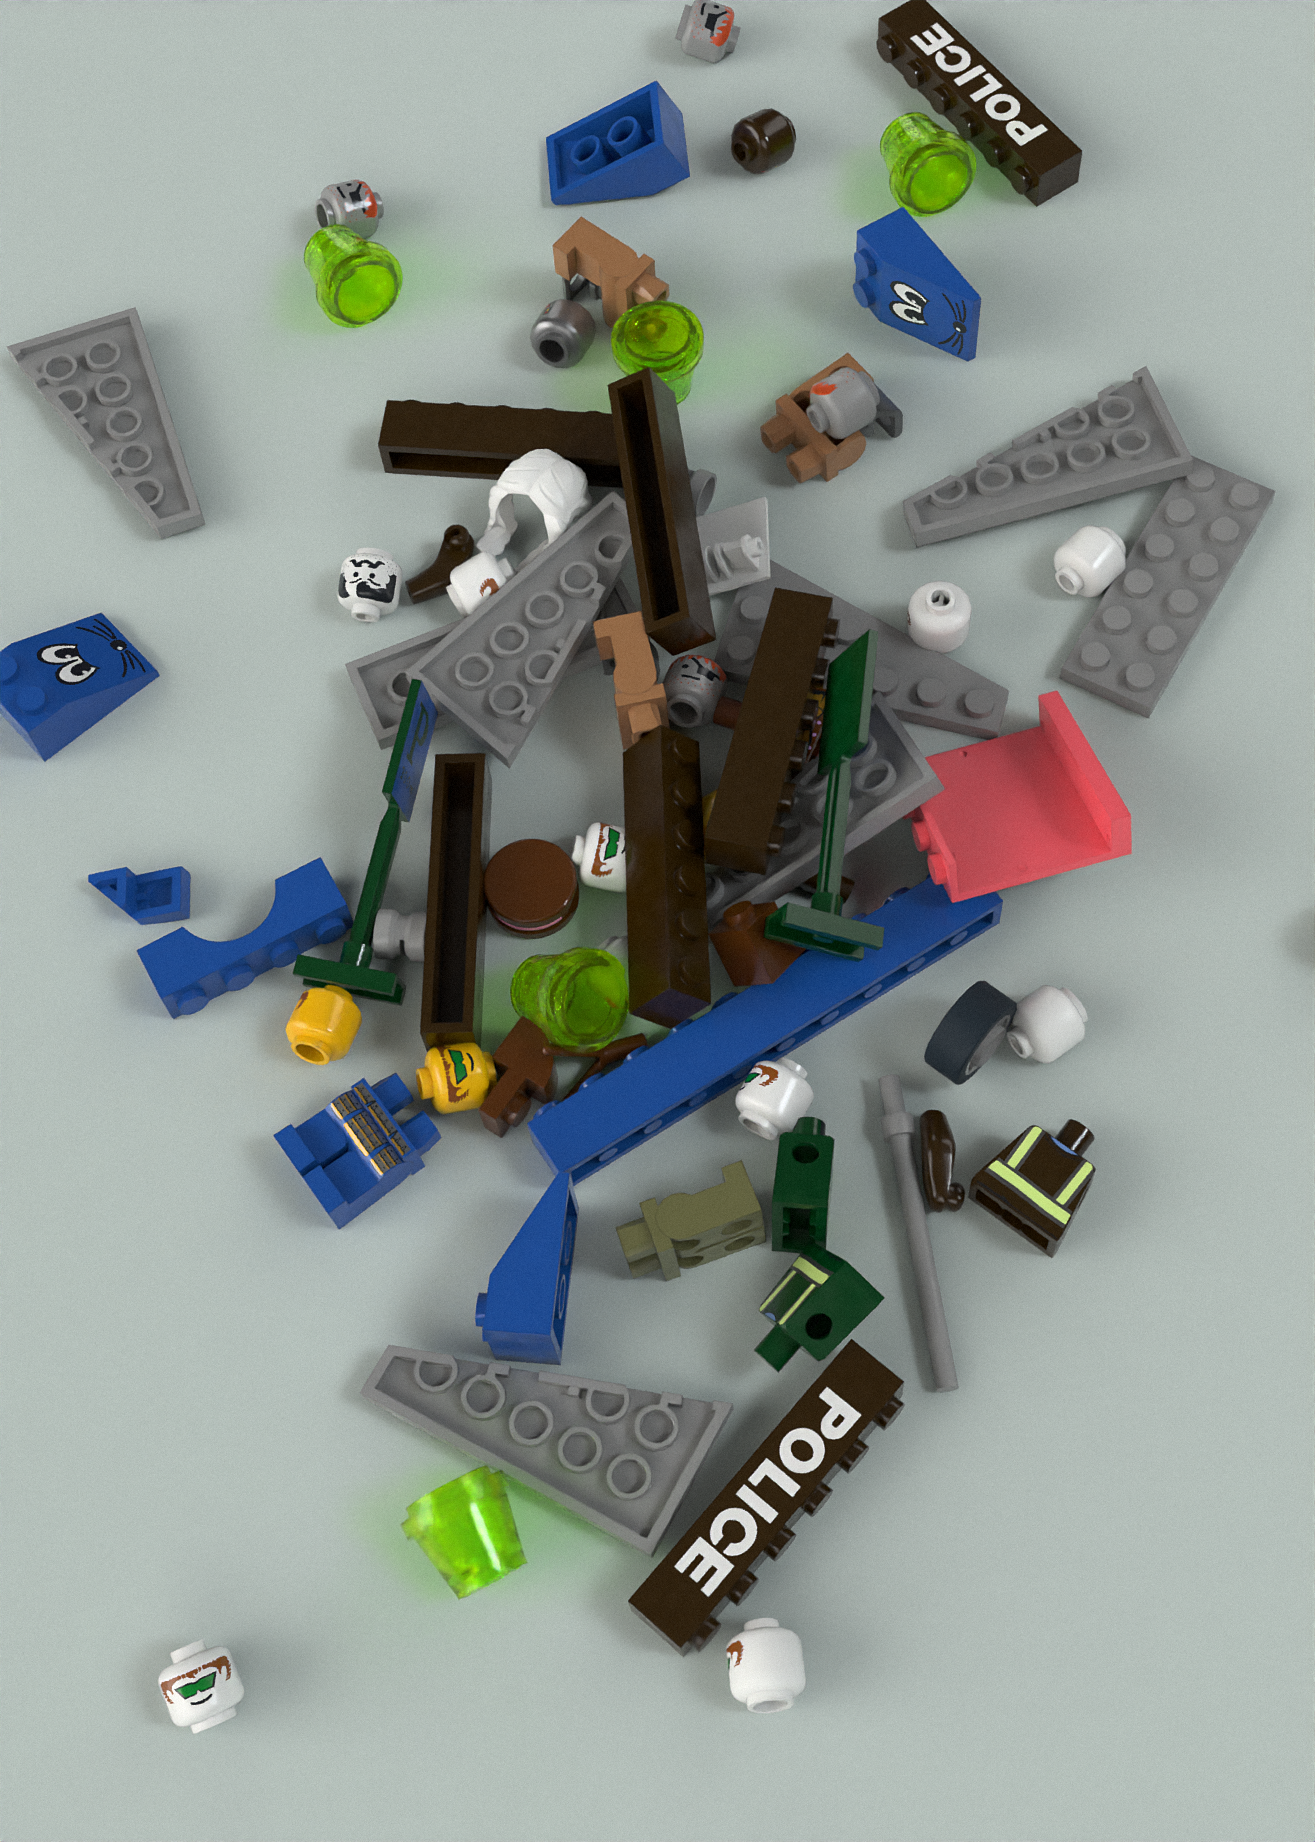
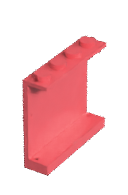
(1020, 808)

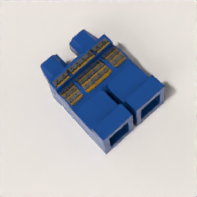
(357, 1149)

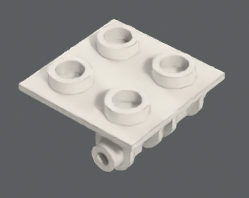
(735, 546)

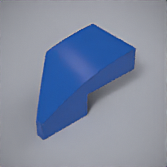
(149, 896)

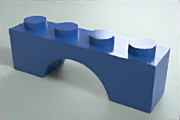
(196, 970)

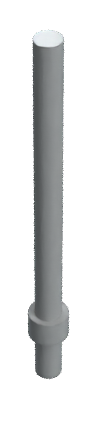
(899, 1131)

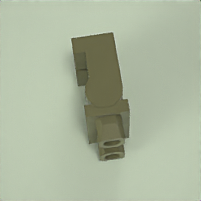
(695, 1227)

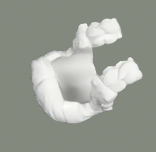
(555, 488)

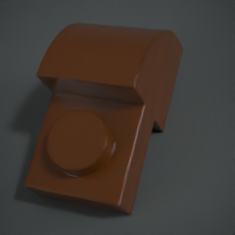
(523, 1075)

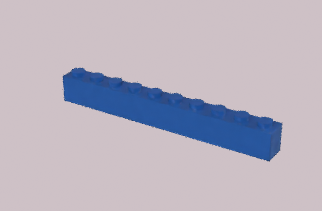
(759, 1024)

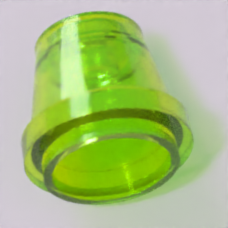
(926, 164)
(352, 276)
(661, 338)
(573, 997)
(468, 1531)

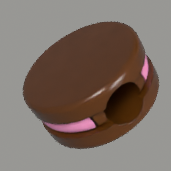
(531, 888)

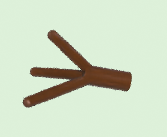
(613, 1052)

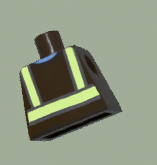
(1037, 1183)

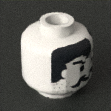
(370, 584)

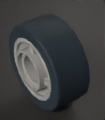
(970, 1032)

